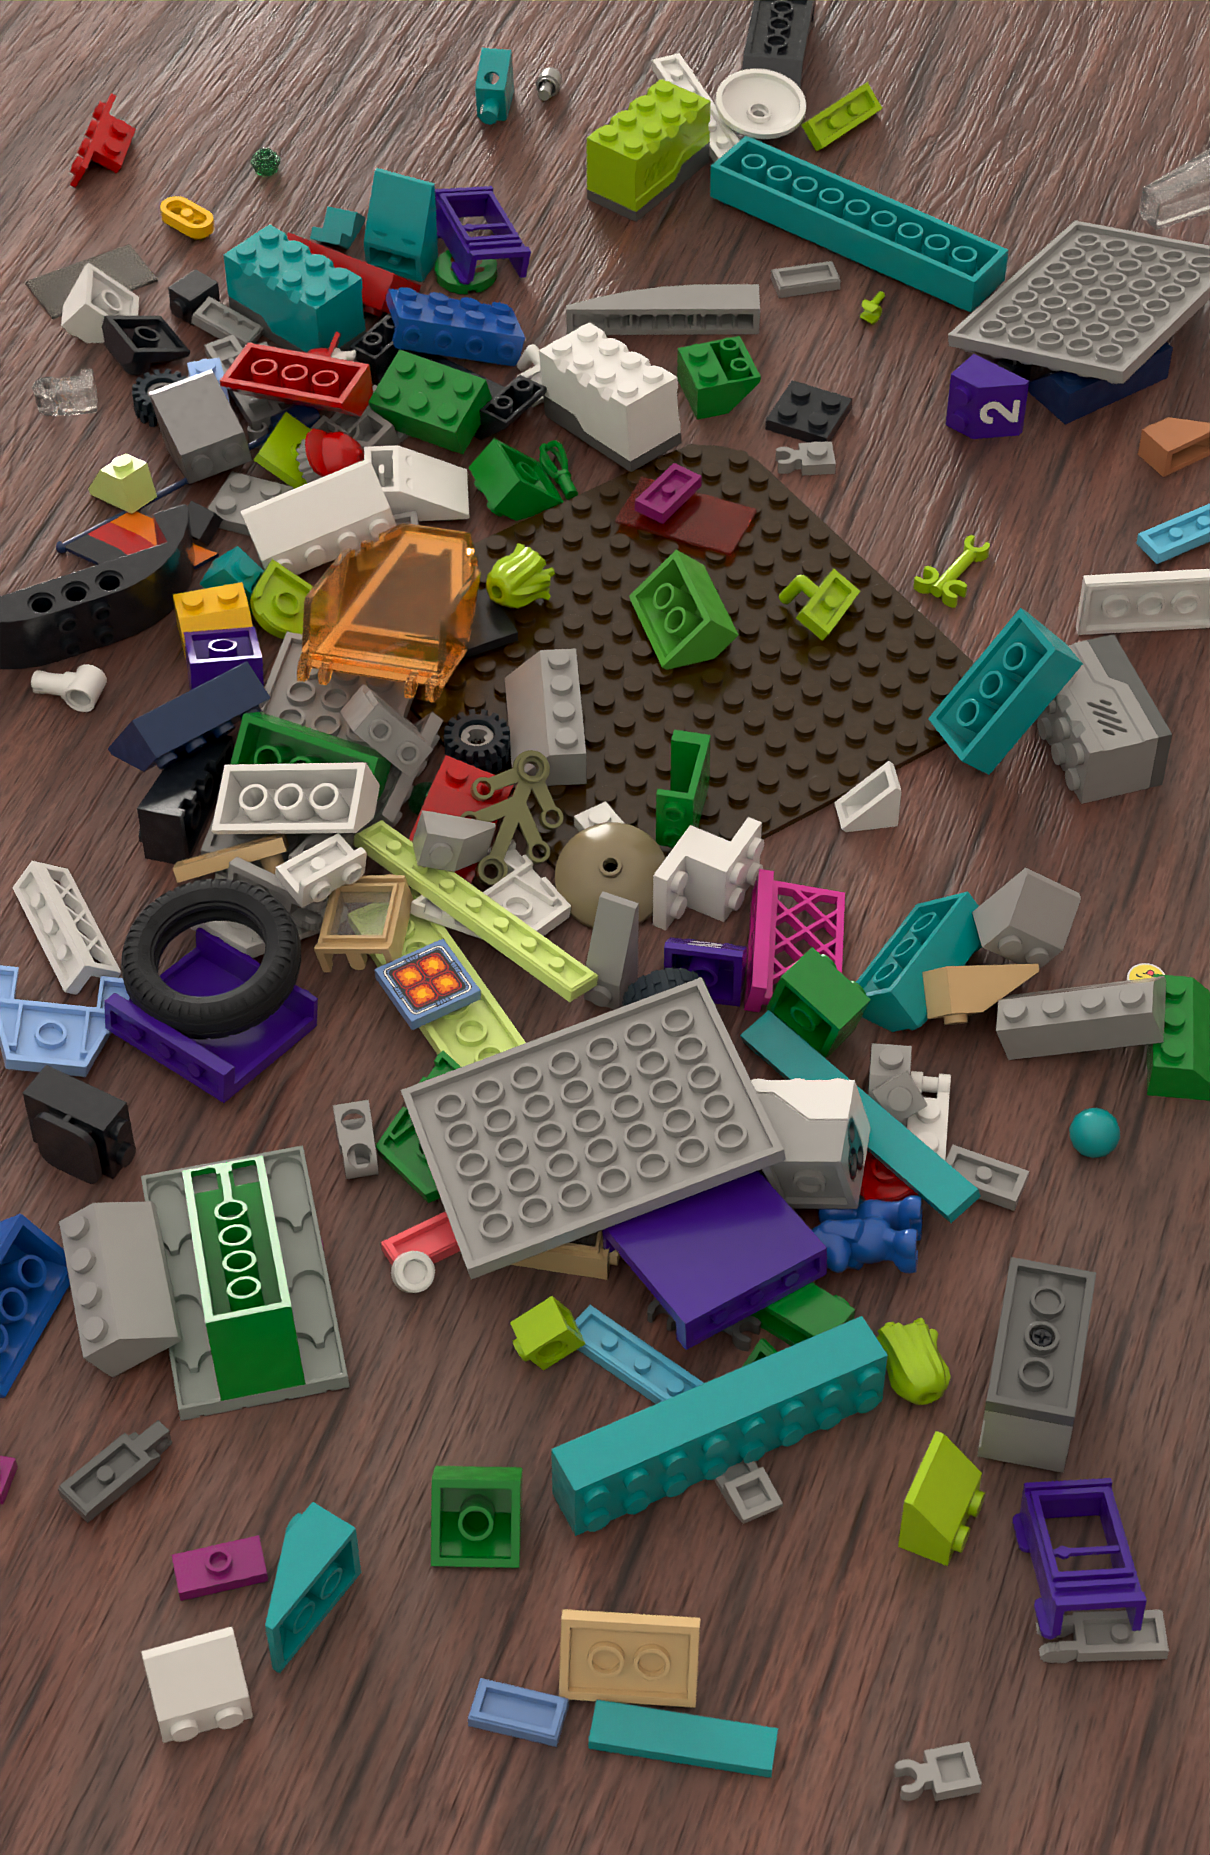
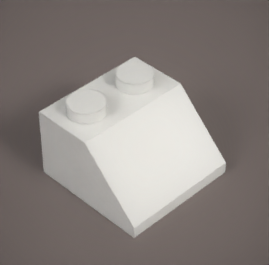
(197, 1685)

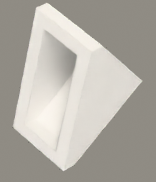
(872, 802)

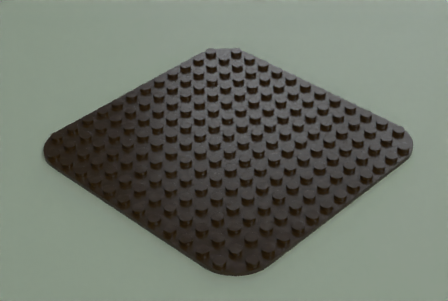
(784, 710)

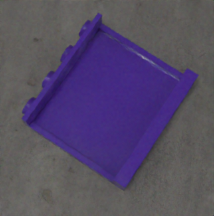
(220, 1064)
(720, 1254)

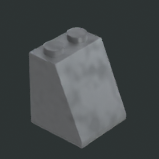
(200, 427)

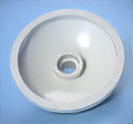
(760, 103)

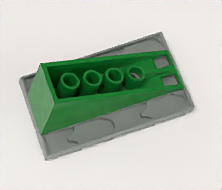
(247, 1283)

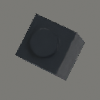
(190, 293)

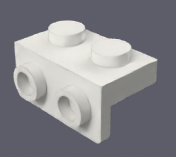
(321, 870)

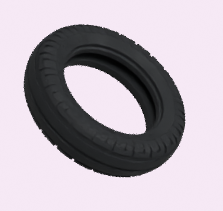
(202, 903)

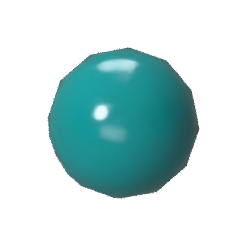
(1094, 1132)

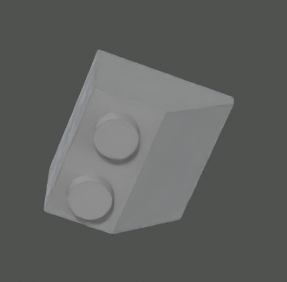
(1027, 919)

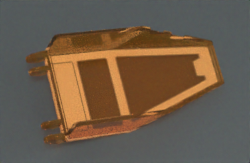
(394, 610)

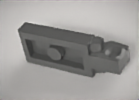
(115, 1470)

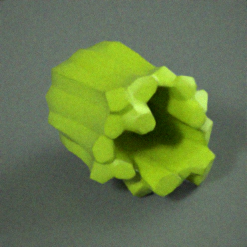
(519, 578)
(914, 1361)

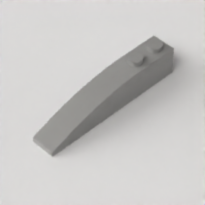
(672, 311)

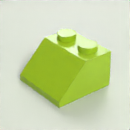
(941, 1502)

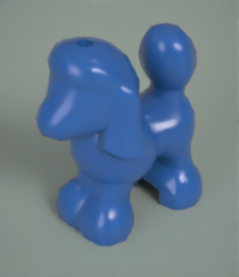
(872, 1234)

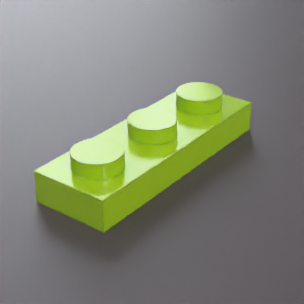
(841, 116)

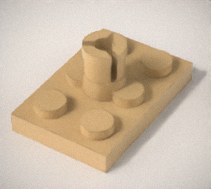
(629, 1658)

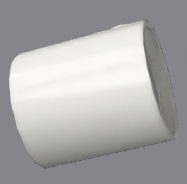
(77, 688)

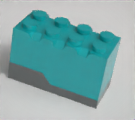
(294, 292)

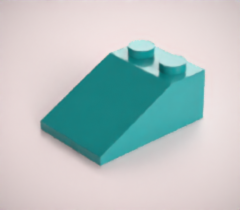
(312, 1575)

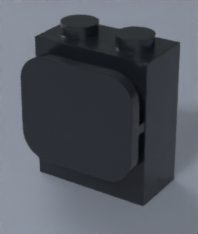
(78, 1126)

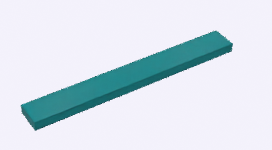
(888, 1139)

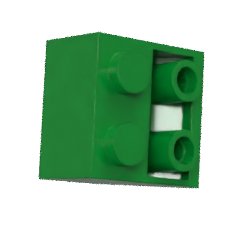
(716, 375)

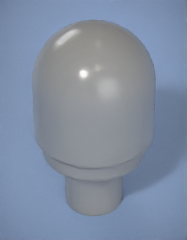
(548, 83)

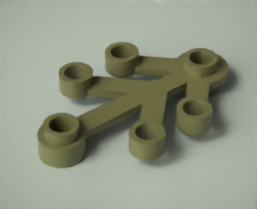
(515, 812)

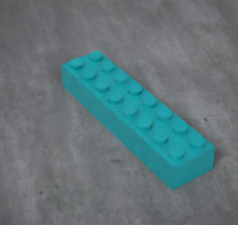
(718, 1426)

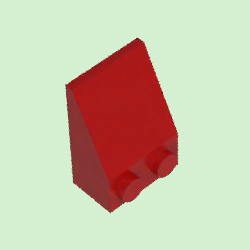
(452, 796)

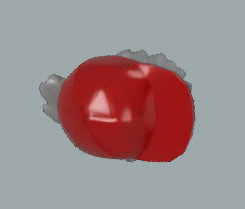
(327, 453)

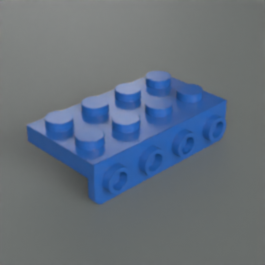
(455, 327)

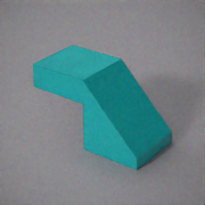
(339, 228)

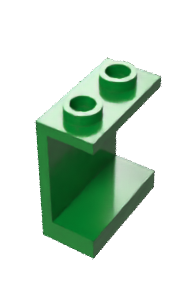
(688, 787)

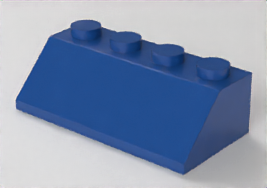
(30, 1289)

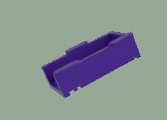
(466, 250)
(1081, 1588)

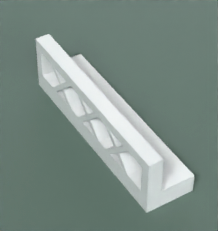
(58, 926)

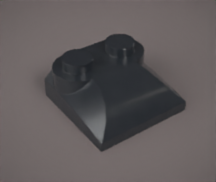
(141, 342)

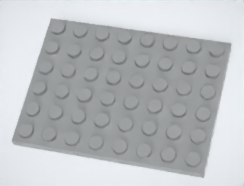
(1092, 302)
(590, 1127)

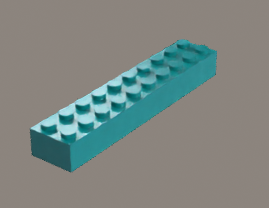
(859, 223)

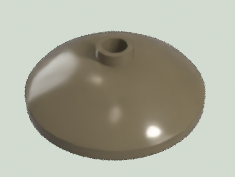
(582, 875)

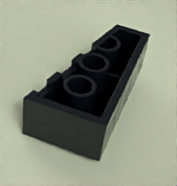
(183, 801)

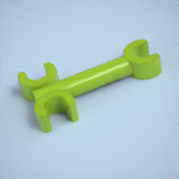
(947, 584)

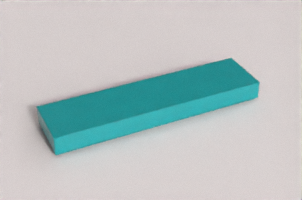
(683, 1738)

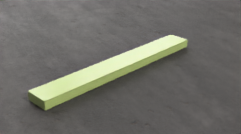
(479, 913)

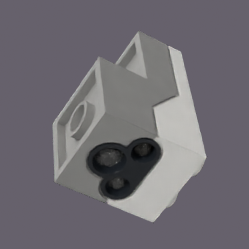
(822, 1139)

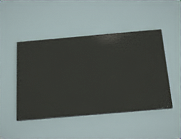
(119, 264)

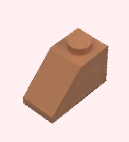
(1174, 444)

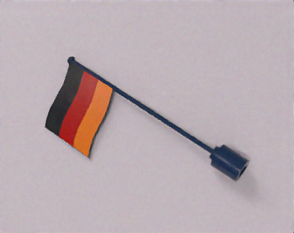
(134, 532)

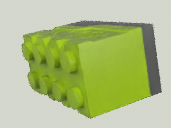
(648, 150)

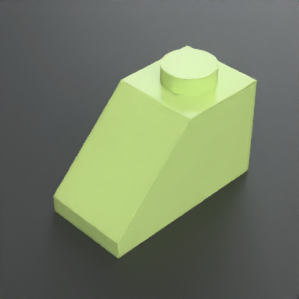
(124, 484)

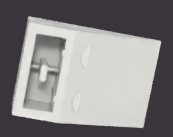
(420, 483)

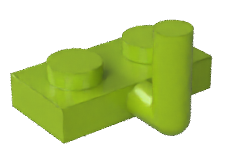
(825, 604)

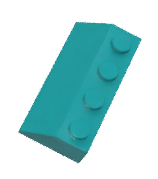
(1004, 692)
(929, 938)

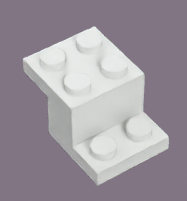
(707, 874)

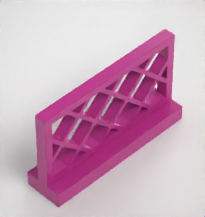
(764, 932)

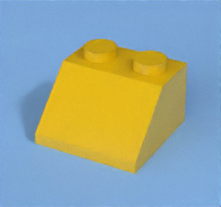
(212, 609)

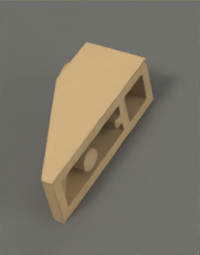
(969, 990)

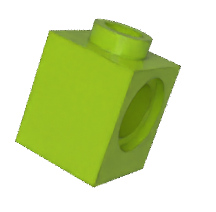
(546, 1333)

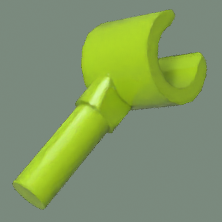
(872, 310)

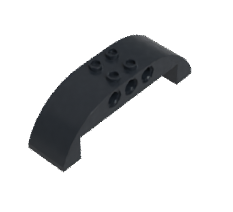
(98, 602)

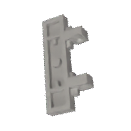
(252, 408)

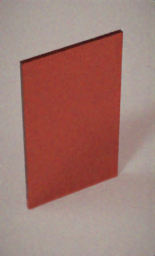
(699, 521)

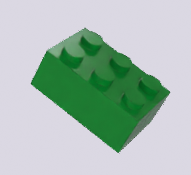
(431, 401)

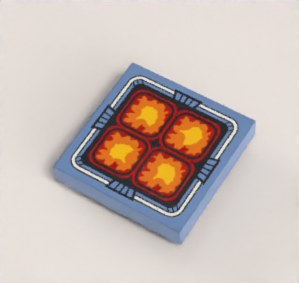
(427, 984)

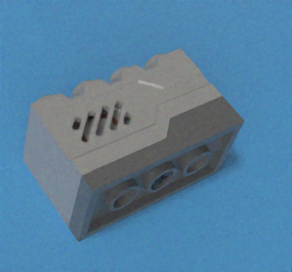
(1106, 726)
(1037, 1365)

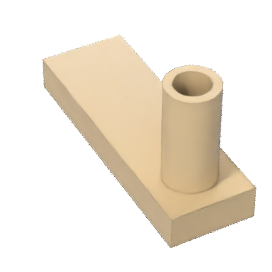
(267, 849)

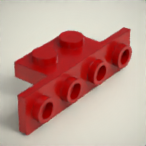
(106, 143)

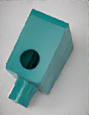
(494, 100)

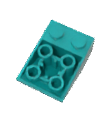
(401, 225)

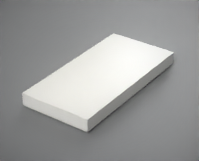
(1144, 602)

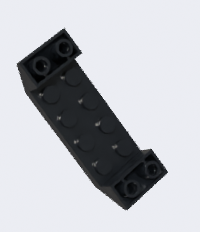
(779, 36)
(507, 402)

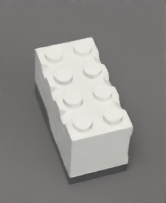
(610, 397)

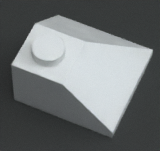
(93, 299)

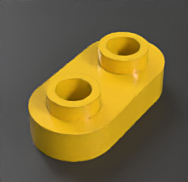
(187, 217)

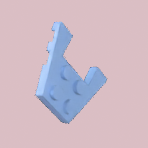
(52, 1033)

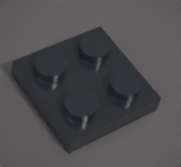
(808, 413)

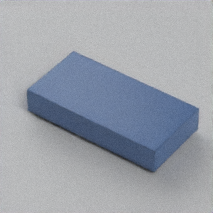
(518, 1712)

